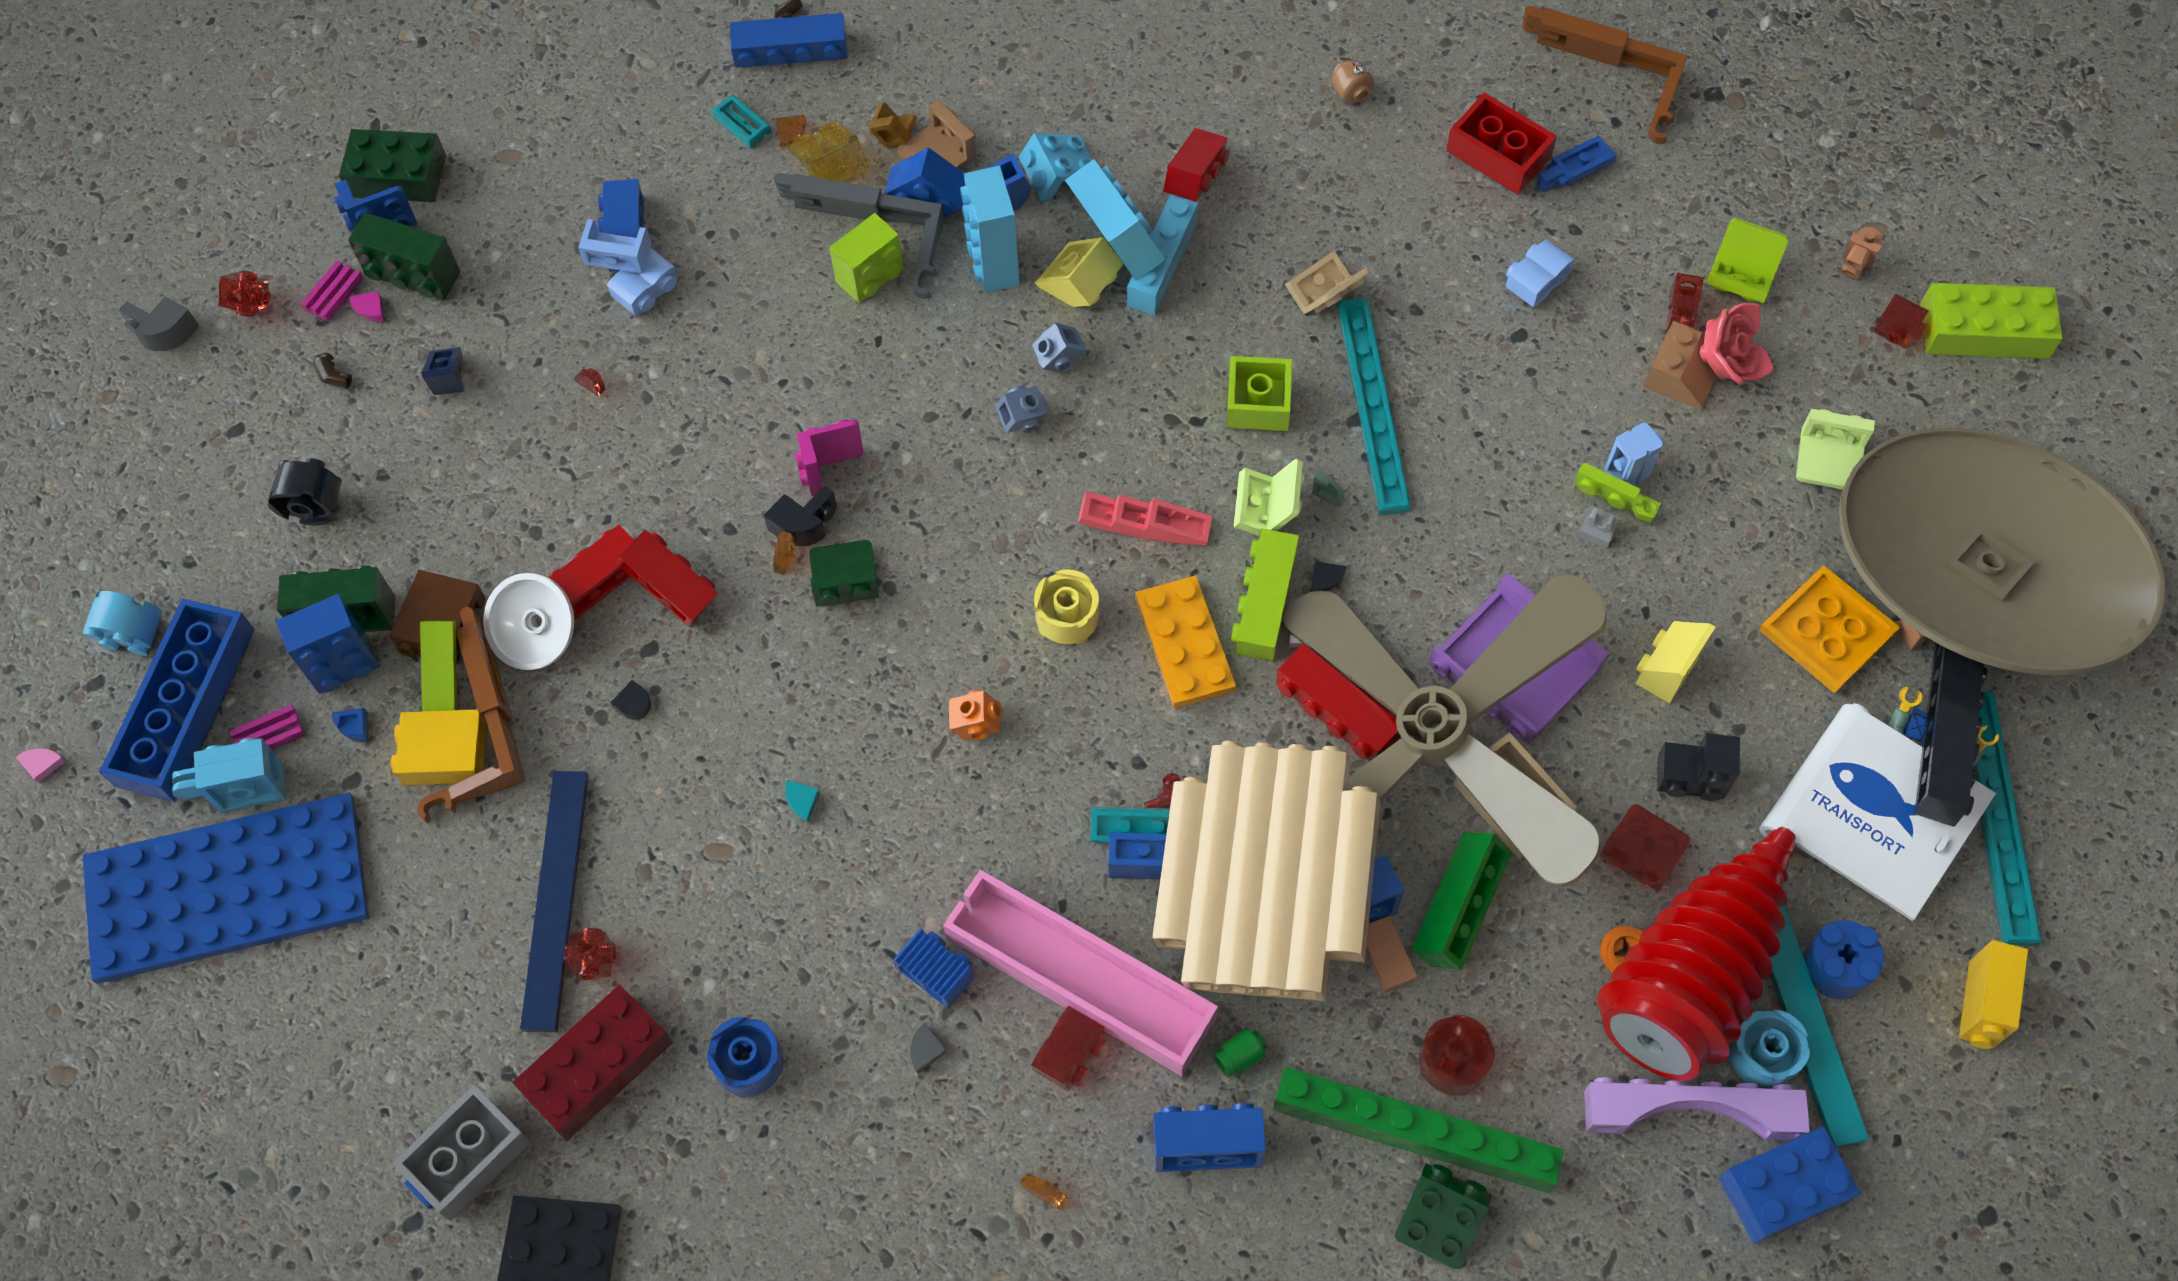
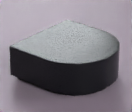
(632, 701)

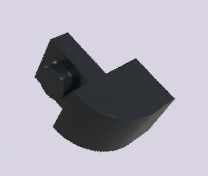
(802, 522)

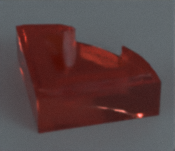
(591, 381)

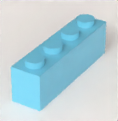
(1174, 231)

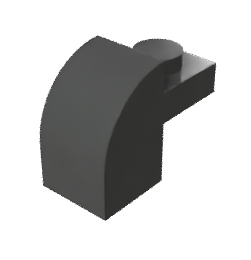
(163, 328)

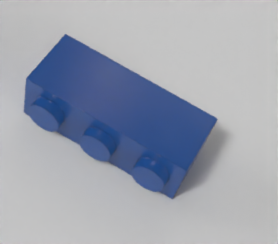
(621, 208)

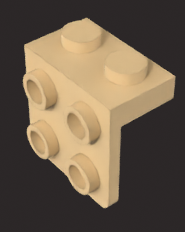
(1324, 284)

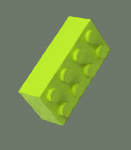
(1991, 320)

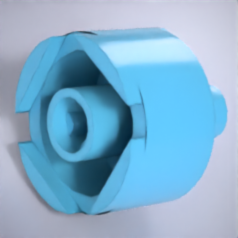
(122, 622)
(1785, 1038)

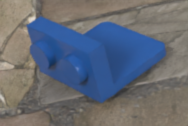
(388, 204)

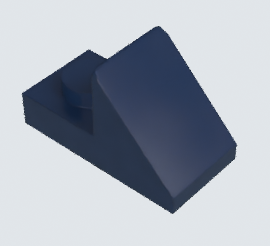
(442, 371)

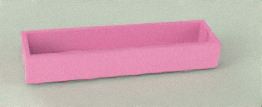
(1081, 972)

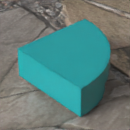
(801, 799)

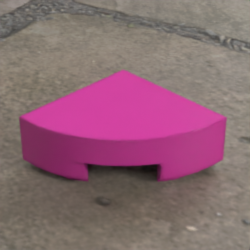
(368, 306)

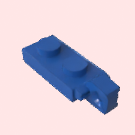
(1576, 164)

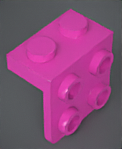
(825, 447)

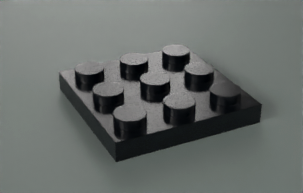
(559, 1240)

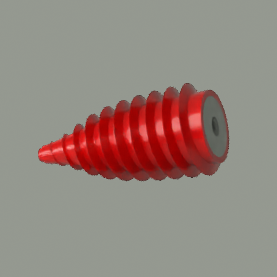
(1701, 965)

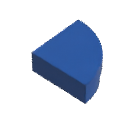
(352, 724)

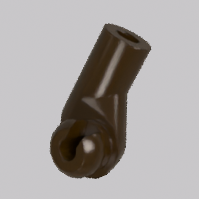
(787, 9)
(326, 372)

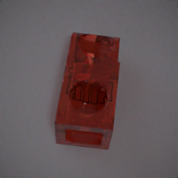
(1684, 300)

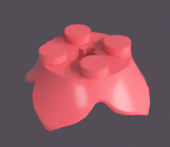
(1730, 345)

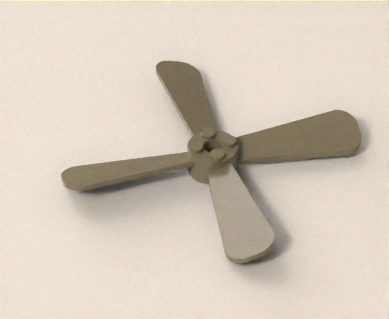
(1548, 629)

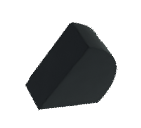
(1327, 576)

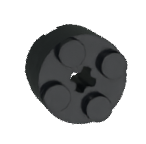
(304, 491)

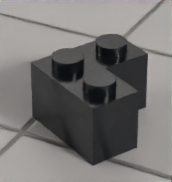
(1701, 769)

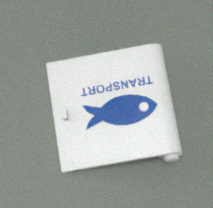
(1858, 807)

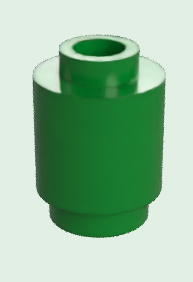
(1240, 1052)

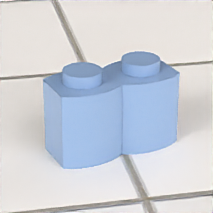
(1539, 272)
(639, 291)

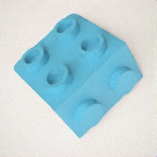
(1051, 160)

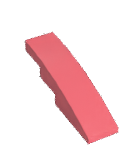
(1145, 520)

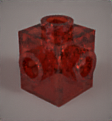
(244, 293)
(599, 955)

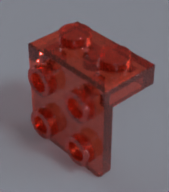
(1645, 847)

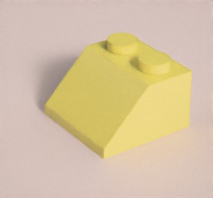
(1081, 272)
(1673, 658)

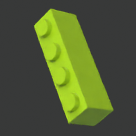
(1266, 594)

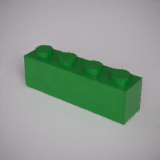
(1462, 900)

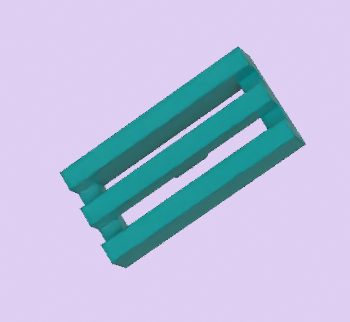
(748, 140)

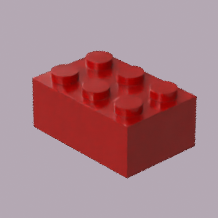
(1501, 143)

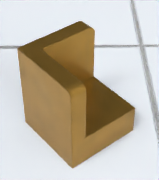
(890, 128)

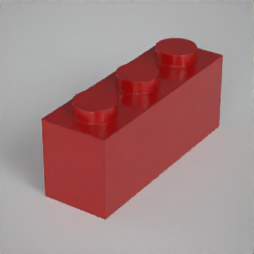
(1196, 164)
(594, 571)
(667, 577)

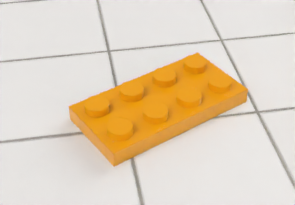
(1185, 642)

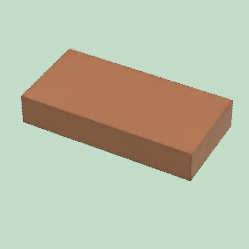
(1388, 955)

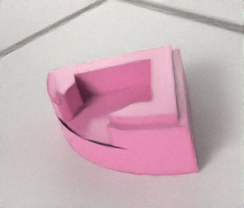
(40, 762)

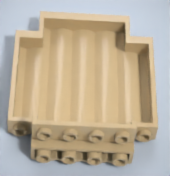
(1268, 871)

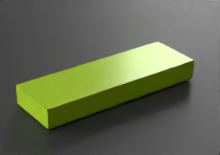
(438, 665)

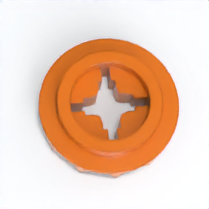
(1613, 944)

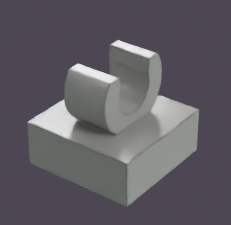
(1598, 527)

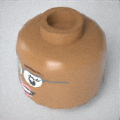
(1352, 81)

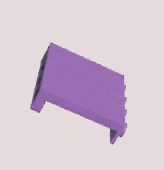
(1542, 699)

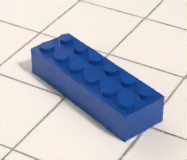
(177, 698)

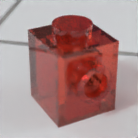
(1902, 321)

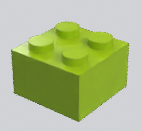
(867, 258)
(1259, 393)

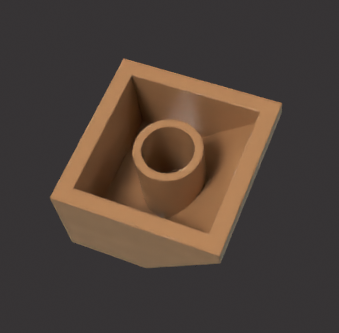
(1679, 368)

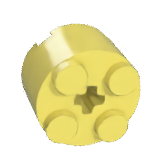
(1066, 607)

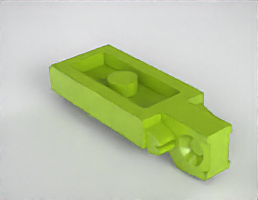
(1616, 492)

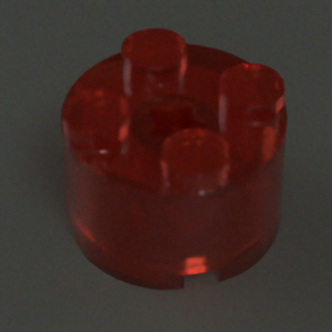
(1451, 1074)

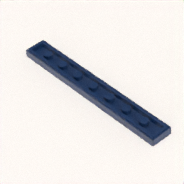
(554, 902)

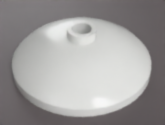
(513, 626)

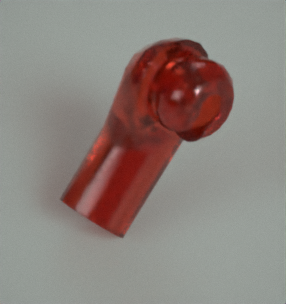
(1165, 797)

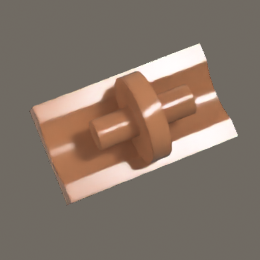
(1861, 251)

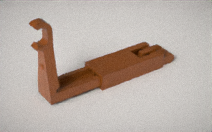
(1609, 47)
(494, 708)

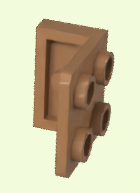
(944, 136)

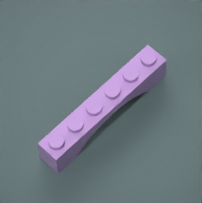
(1770, 1113)

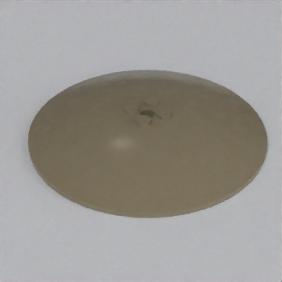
(2070, 559)

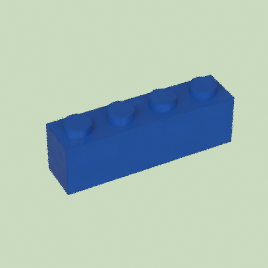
(788, 40)

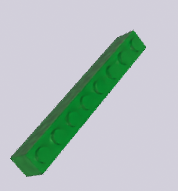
(1418, 1130)

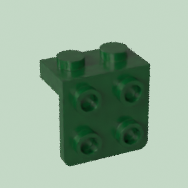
(843, 573)
(1443, 1215)

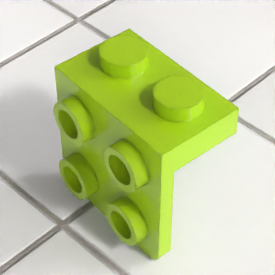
(1747, 260)

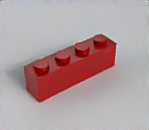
(1337, 703)

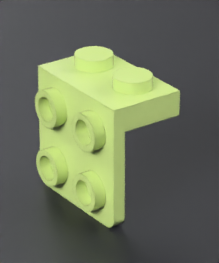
(1831, 447)
(1268, 500)

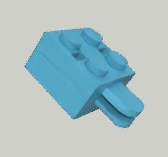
(233, 776)

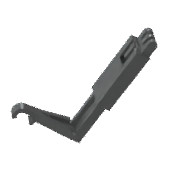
(862, 202)

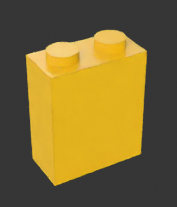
(439, 746)
(1993, 994)

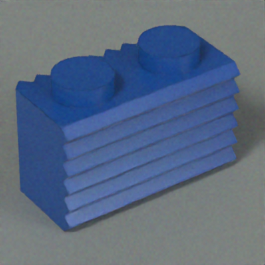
(935, 967)

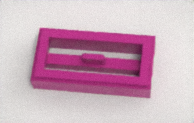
(328, 289)
(268, 727)

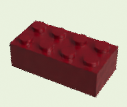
(593, 1062)

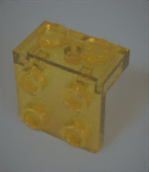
(830, 153)

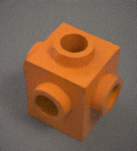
(974, 715)

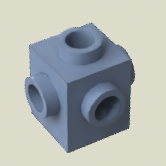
(1059, 348)
(1021, 409)

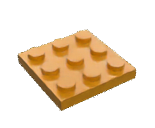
(1829, 629)

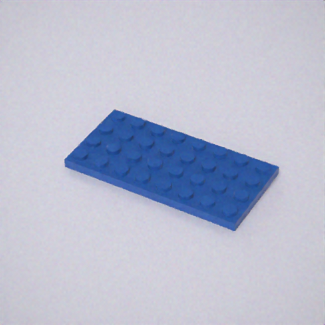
(224, 887)

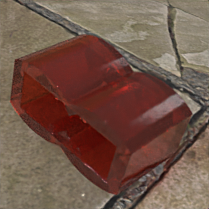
(1068, 1049)

